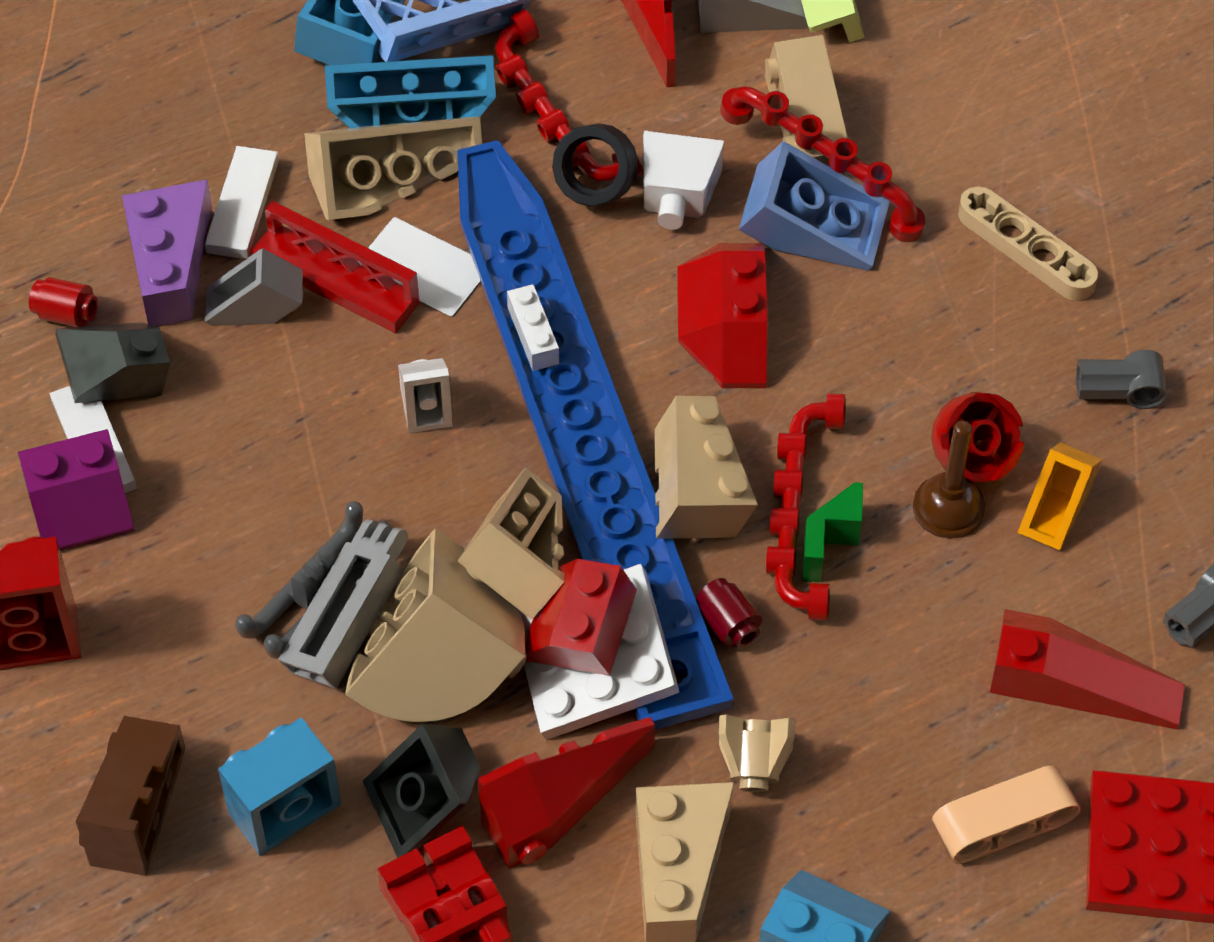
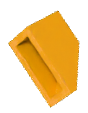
(1059, 495)

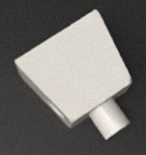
(679, 175)

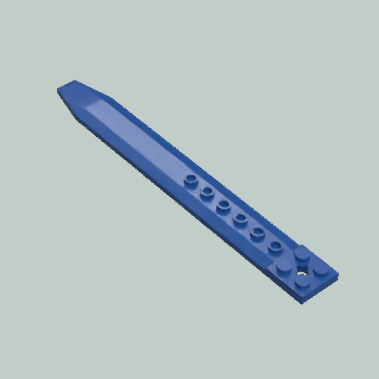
(582, 419)

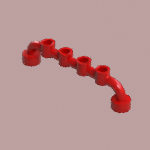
(534, 96)
(738, 108)
(786, 520)

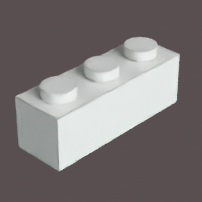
(533, 327)

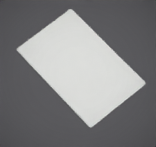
(443, 271)

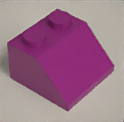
(77, 490)

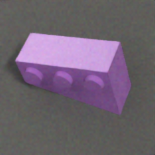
(168, 245)

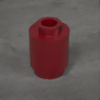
(729, 613)

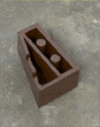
(131, 795)

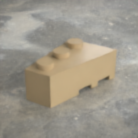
(700, 473)
(519, 545)
(678, 851)

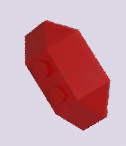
(725, 313)

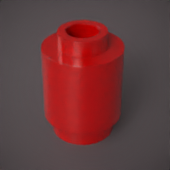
(63, 301)

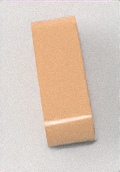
(1006, 814)

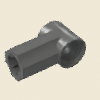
(1135, 378)
(1193, 615)

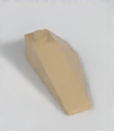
(374, 165)

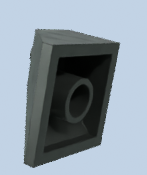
(114, 361)
(422, 784)

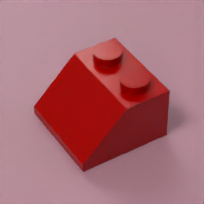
(583, 618)

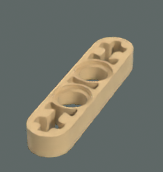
(1022, 247)

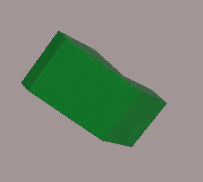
(833, 523)

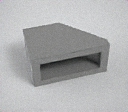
(255, 292)

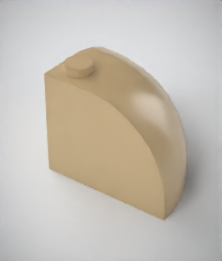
(438, 642)

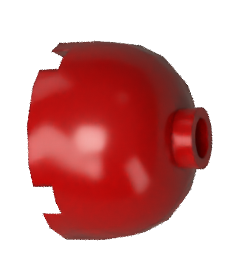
(994, 436)

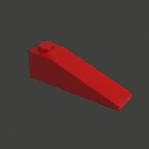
(656, 29)
(1067, 669)
(538, 800)

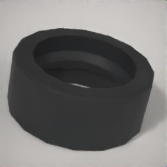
(564, 171)

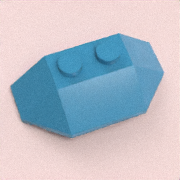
(410, 90)

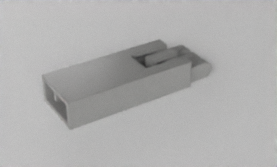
(339, 624)

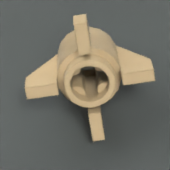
(755, 749)

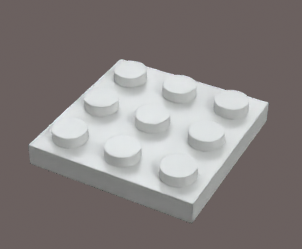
(639, 676)

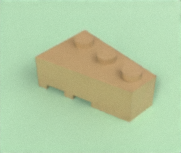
(805, 76)

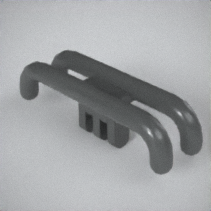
(302, 585)

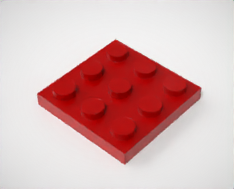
(1151, 847)

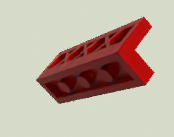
(335, 269)

